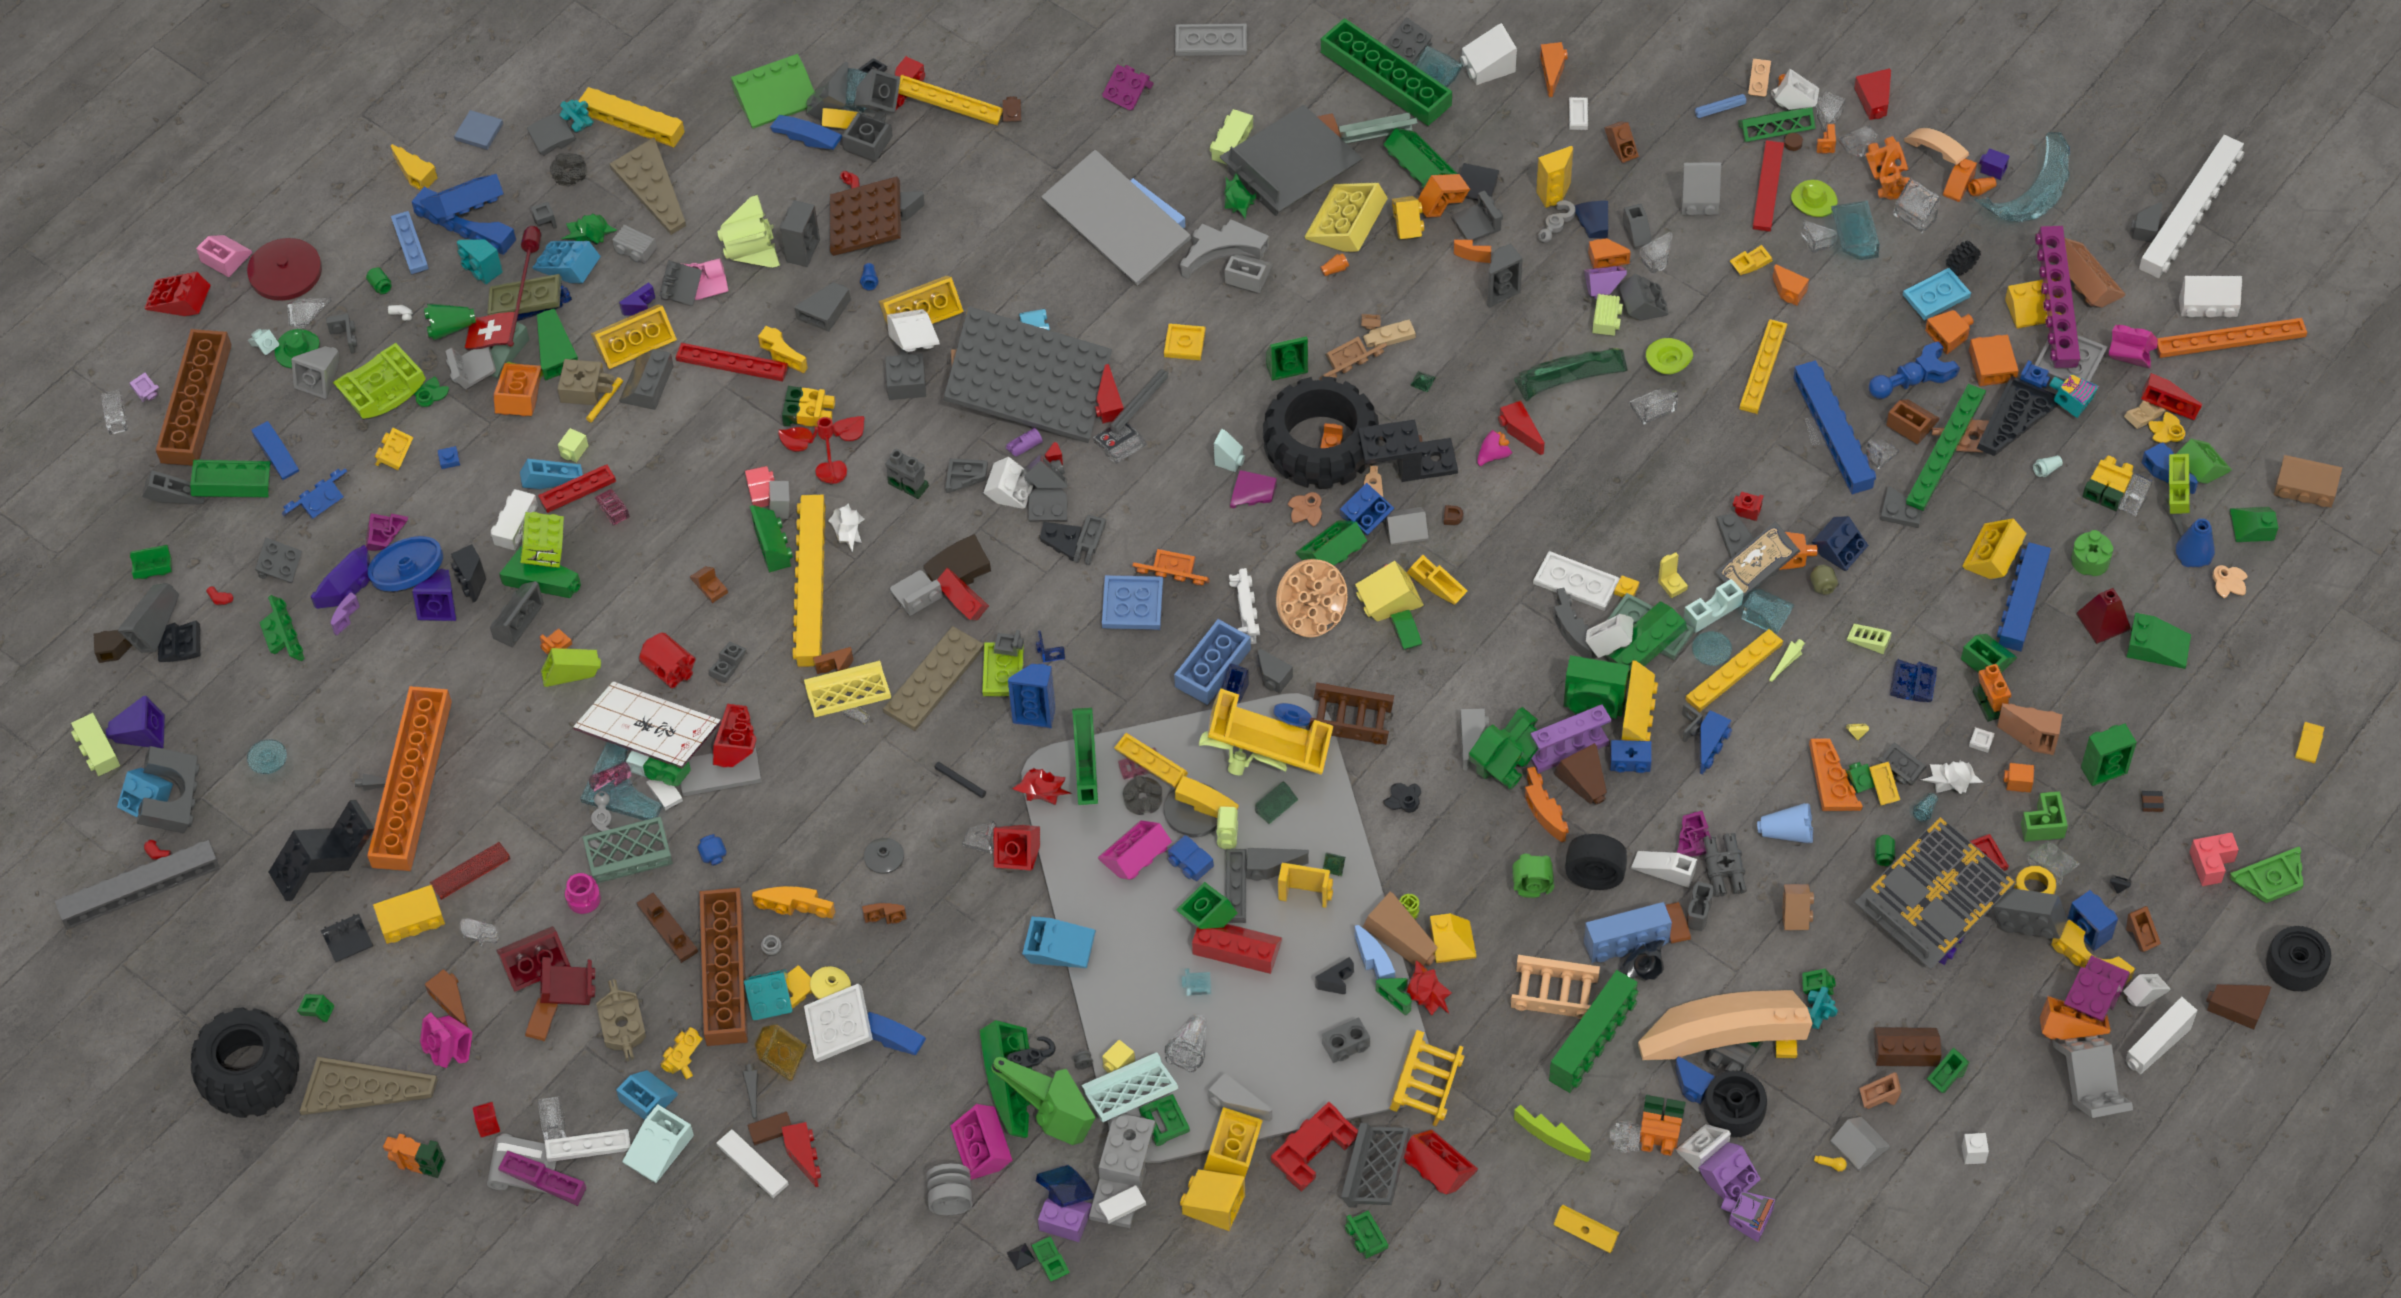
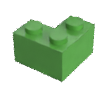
(2048, 821)

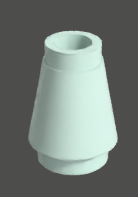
(2046, 466)

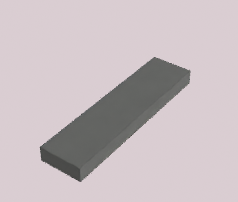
(1236, 882)

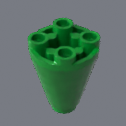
(447, 319)

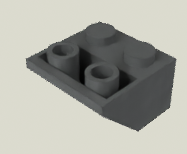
(1643, 298)

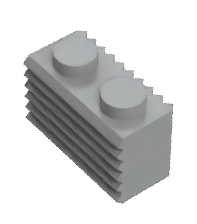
(634, 244)

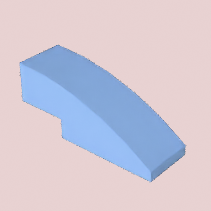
(1373, 954)

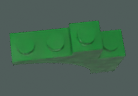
(1085, 756)

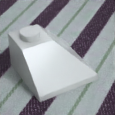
(1796, 92)

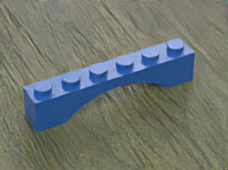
(495, 233)

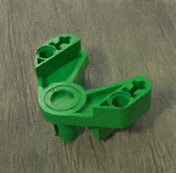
(1501, 750)

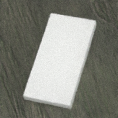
(1579, 580)

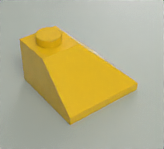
(1452, 937)

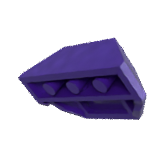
(346, 577)

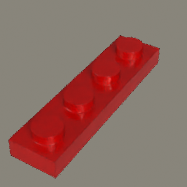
(577, 488)

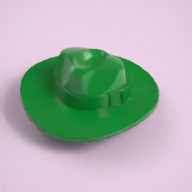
(293, 344)

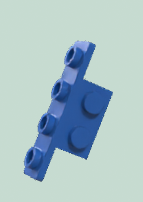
(319, 499)

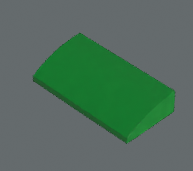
(230, 478)

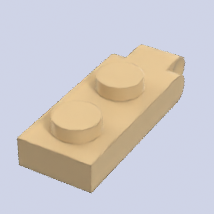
(1390, 334)

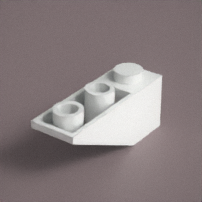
(1666, 865)

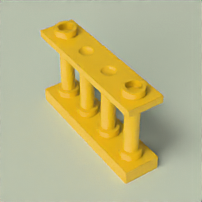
(1407, 1081)

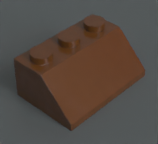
(1907, 1046)

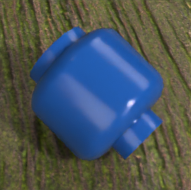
(711, 849)

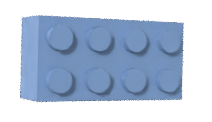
(1208, 663)
(1626, 932)

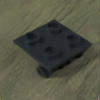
(346, 938)

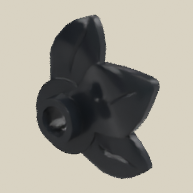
(1404, 797)

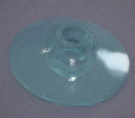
(1712, 654)
(265, 750)

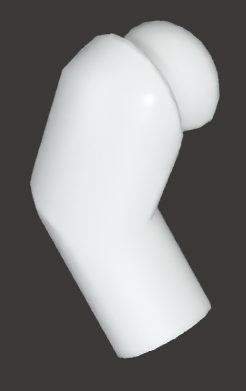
(400, 309)

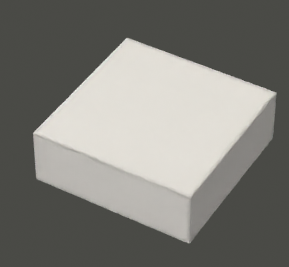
(1981, 740)

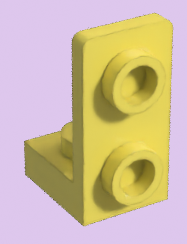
(1668, 576)

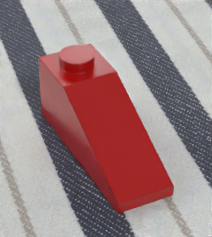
(2170, 397)
(1108, 399)
(1520, 426)
(962, 595)

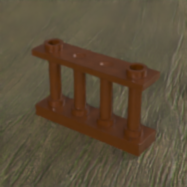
(1357, 698)

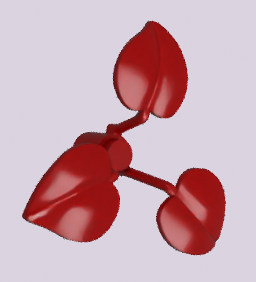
(848, 429)

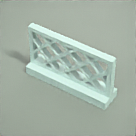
(1128, 1079)

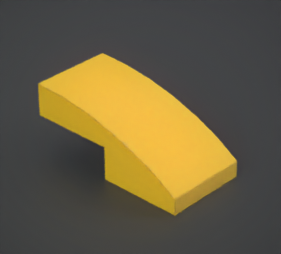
(837, 118)
(1747, 263)

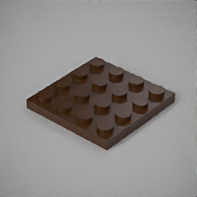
(865, 216)

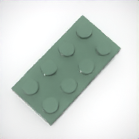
(1637, 609)

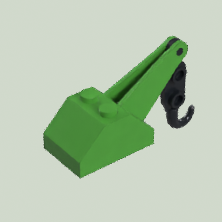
(1059, 1102)

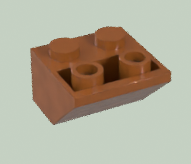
(1911, 420)

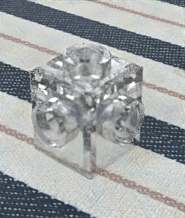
(1625, 1136)

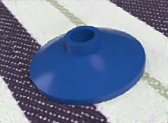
(1292, 714)

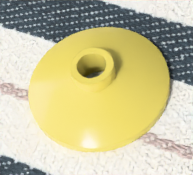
(822, 987)

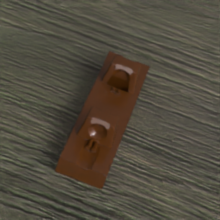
(667, 927)

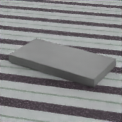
(1210, 39)
(709, 777)

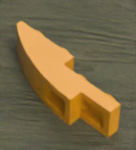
(786, 899)

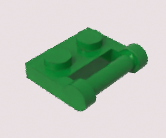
(1171, 1117)

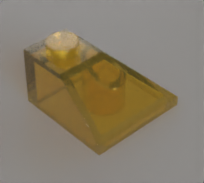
(780, 1050)

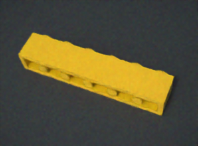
(633, 117)

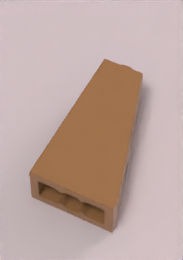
(1400, 931)

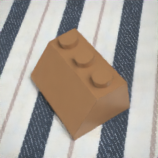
(2307, 481)

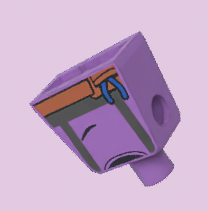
(1749, 1213)

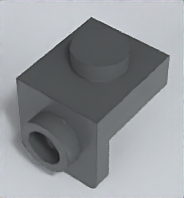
(1008, 644)

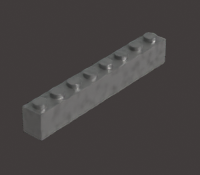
(137, 884)

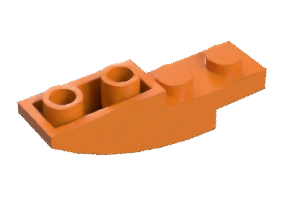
(1543, 808)

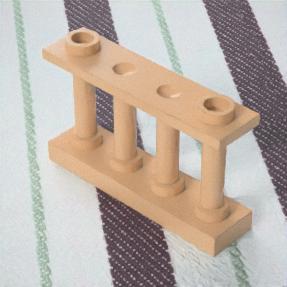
(1553, 968)

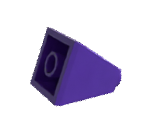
(435, 598)
(138, 725)

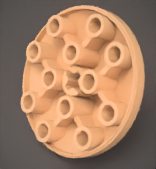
(1311, 597)

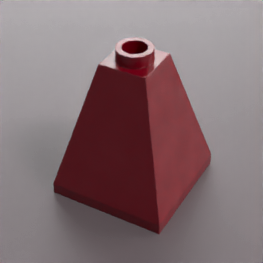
(2104, 616)

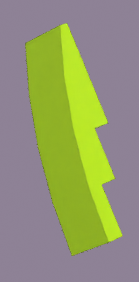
(1556, 1137)

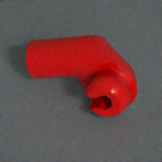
(220, 598)

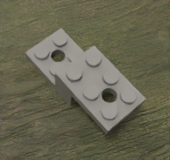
(1122, 1163)

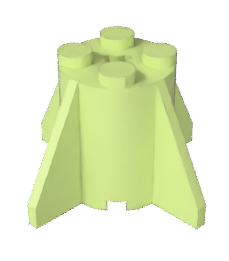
(749, 236)

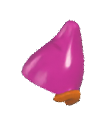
(1493, 448)

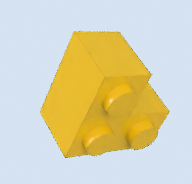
(1407, 217)

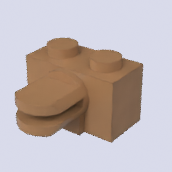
(1797, 907)

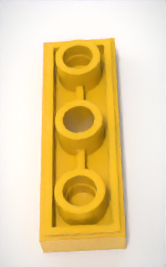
(1576, 1224)

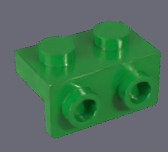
(151, 562)
(1366, 1233)

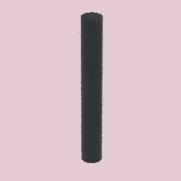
(959, 779)

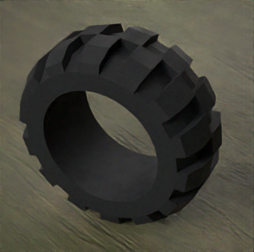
(1313, 400)

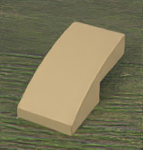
(2144, 414)

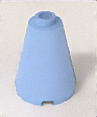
(1788, 824)

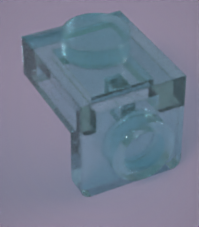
(1196, 983)

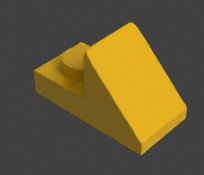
(2309, 742)

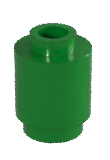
(379, 280)
(1884, 850)

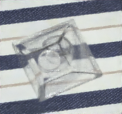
(305, 310)

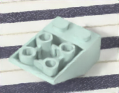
(658, 1143)

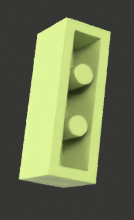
(1235, 131)
(94, 745)

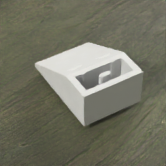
(912, 330)

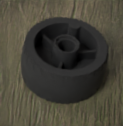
(1596, 861)
(2298, 958)
(1739, 1117)

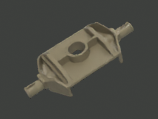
(621, 1006)

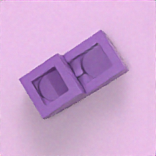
(341, 616)

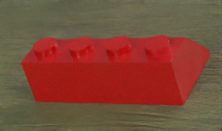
(1237, 947)

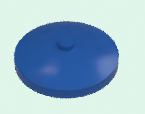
(405, 563)

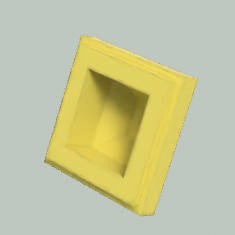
(1857, 730)

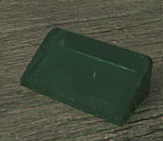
(1275, 802)

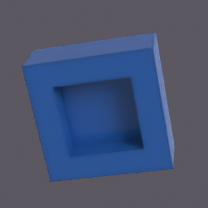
(448, 457)

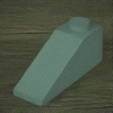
(503, 353)

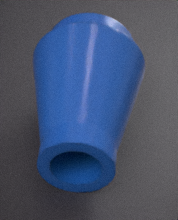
(869, 278)

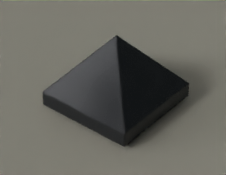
(2120, 883)
(1021, 1256)

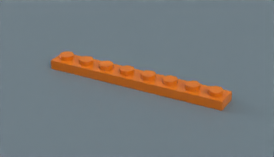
(2231, 337)

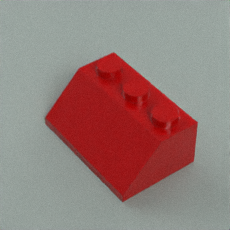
(1438, 1161)

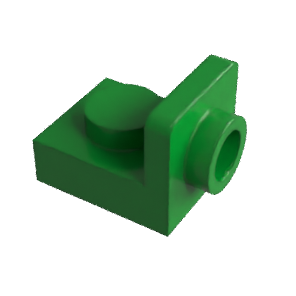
(1816, 979)
(316, 1006)

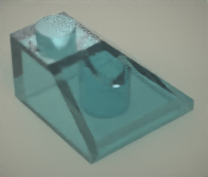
(1439, 66)
(1766, 610)

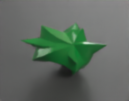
(1237, 196)
(589, 229)

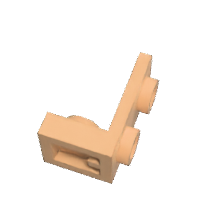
(1759, 77)

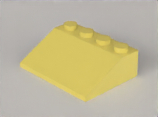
(1347, 216)

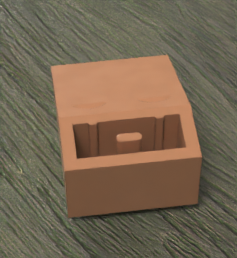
(2031, 727)

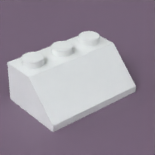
(2210, 296)

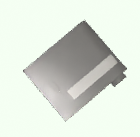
(530, 1149)

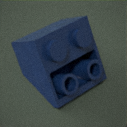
(1840, 542)

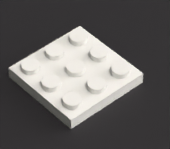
(838, 1022)

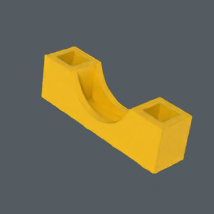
(2073, 947)

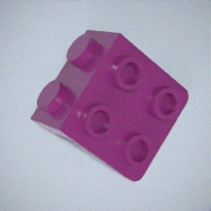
(1126, 86)

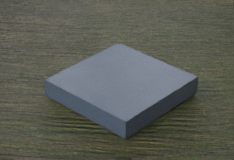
(478, 129)

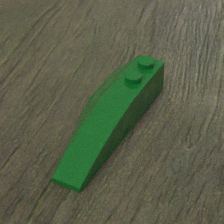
(1000, 1040)

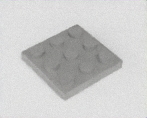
(2090, 359)

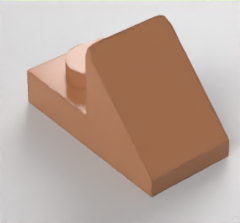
(1882, 1090)

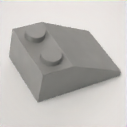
(1700, 188)

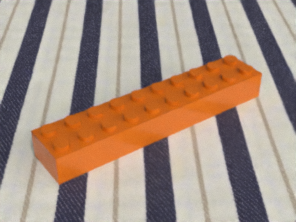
(409, 779)

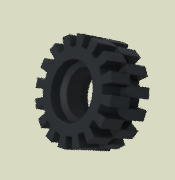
(1963, 258)

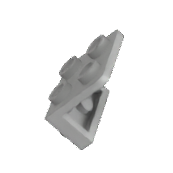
(471, 366)
(916, 592)

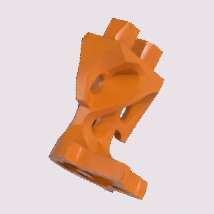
(1885, 157)

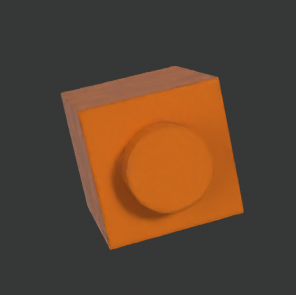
(2019, 777)

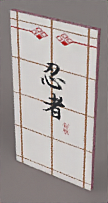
(647, 724)

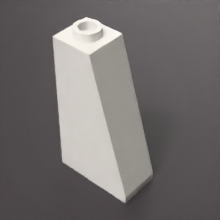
(2162, 1036)

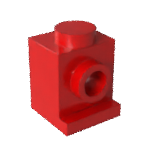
(1748, 505)

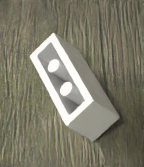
(510, 521)

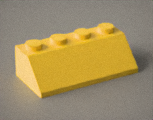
(935, 298)
(633, 336)
(1639, 704)

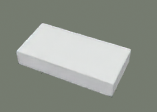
(1578, 113)
(1122, 1204)

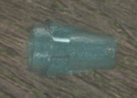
(1925, 808)

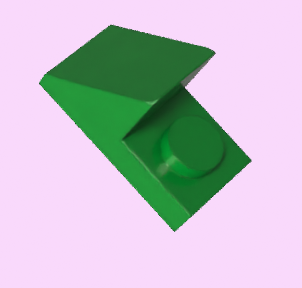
(1392, 991)
(1949, 1069)

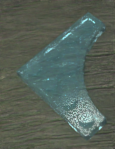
(623, 797)

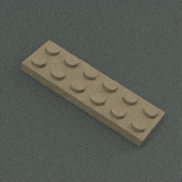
(933, 678)

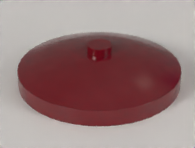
(284, 269)

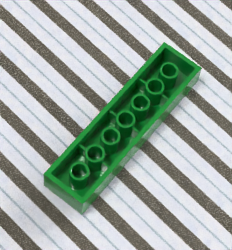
(1386, 72)

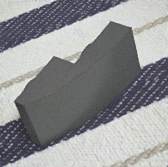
(728, 662)

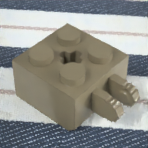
(583, 382)

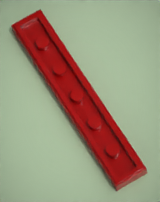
(1768, 186)
(732, 362)

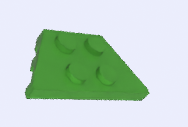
(2272, 876)

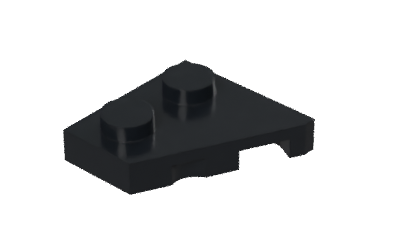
(1061, 537)

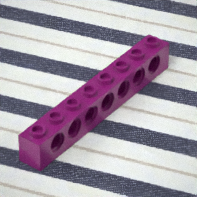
(2061, 357)

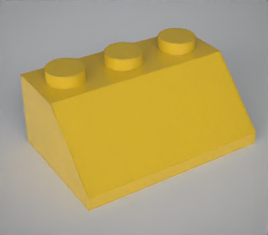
(1554, 176)
(2026, 303)
(1995, 548)
(409, 914)

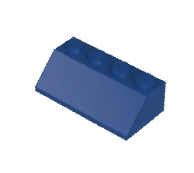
(463, 197)
(1032, 696)

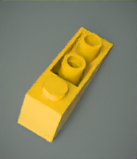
(416, 171)

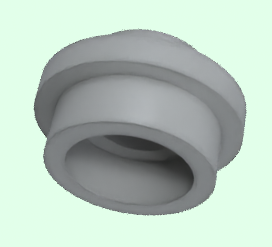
(771, 940)

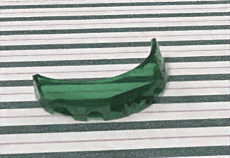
(1568, 369)

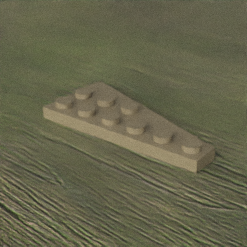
(648, 180)
(354, 1085)

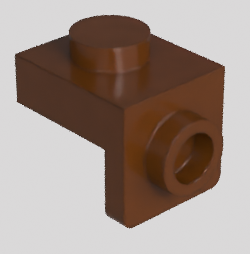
(1012, 109)

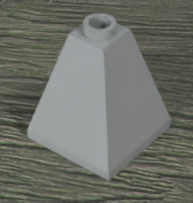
(315, 371)

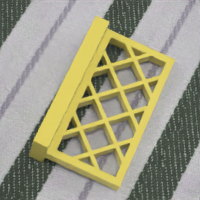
(844, 681)

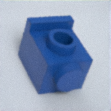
(2035, 375)

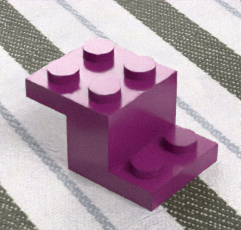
(2096, 988)

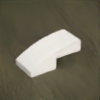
(666, 794)

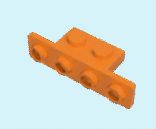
(1172, 564)

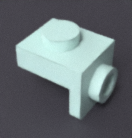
(264, 340)

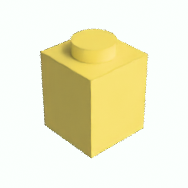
(1118, 1057)

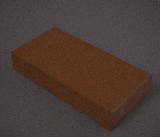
(768, 1128)

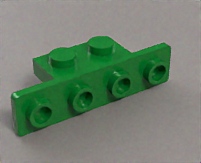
(279, 630)

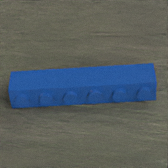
(2024, 597)

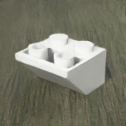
(1007, 484)
(1610, 635)

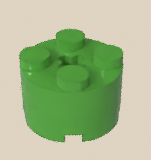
(2092, 553)
(1533, 875)

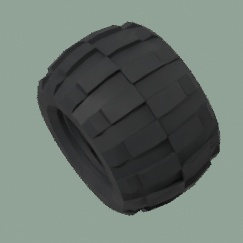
(252, 1089)

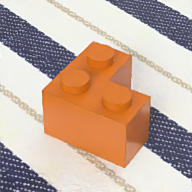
(1441, 191)

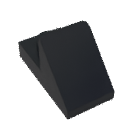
(1332, 978)

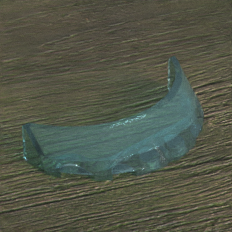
(2044, 191)

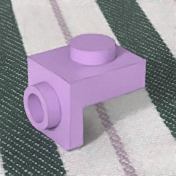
(144, 387)

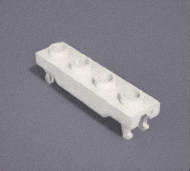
(1245, 599)

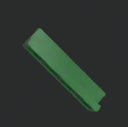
(1764, 119)

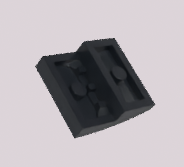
(1479, 180)
(179, 642)

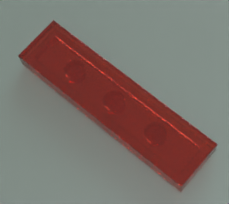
(470, 870)

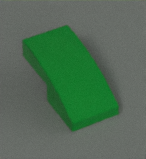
(1406, 629)
(1050, 1259)

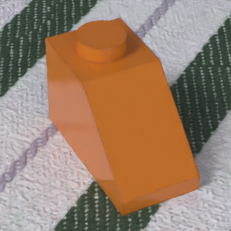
(1959, 179)
(1607, 253)
(1790, 284)

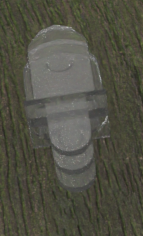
(479, 931)

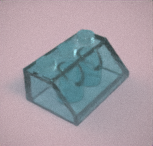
(1856, 230)

